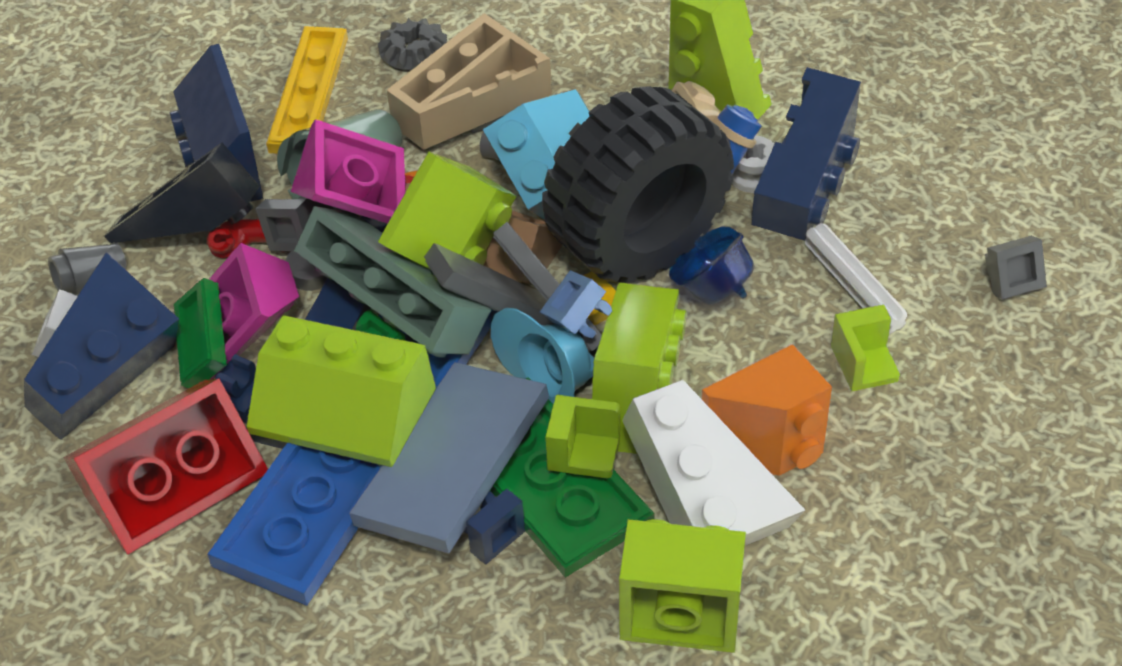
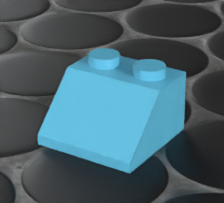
(529, 139)

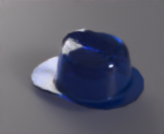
(715, 266)

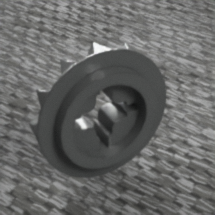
(393, 46)

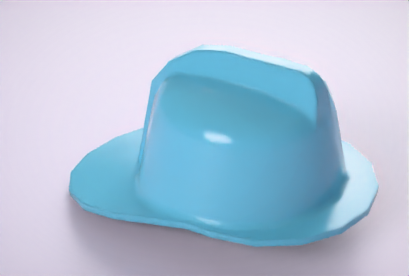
(541, 352)

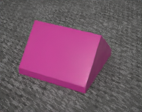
(351, 172)

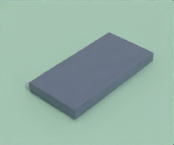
(451, 457)

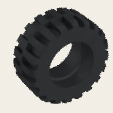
(637, 184)

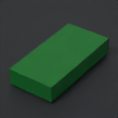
(200, 333)

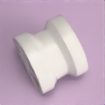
(752, 165)

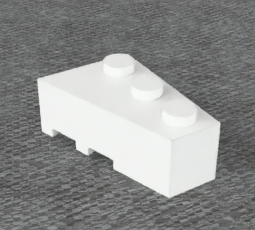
(703, 468)

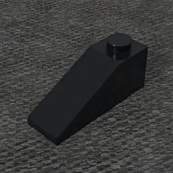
(192, 201)

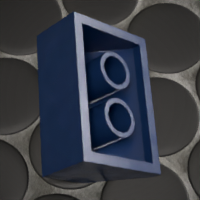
(212, 114)

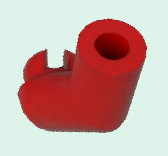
(227, 237)

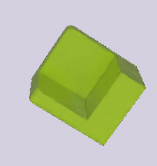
(862, 349)
(583, 436)

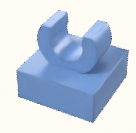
(574, 302)

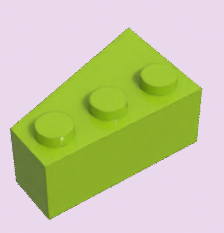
(714, 50)
(637, 347)

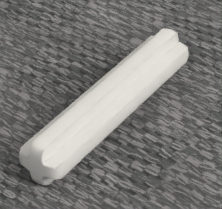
(853, 273)

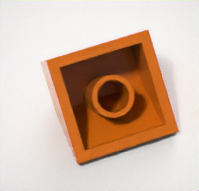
(775, 409)

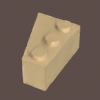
(468, 83)

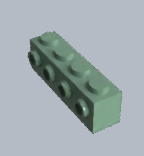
(391, 284)

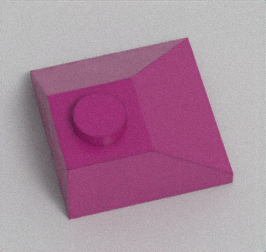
(252, 295)

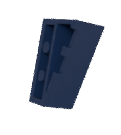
(810, 158)
(98, 348)

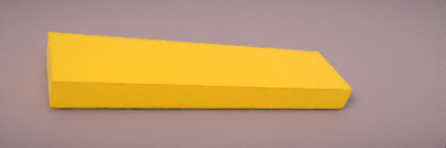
(308, 83)

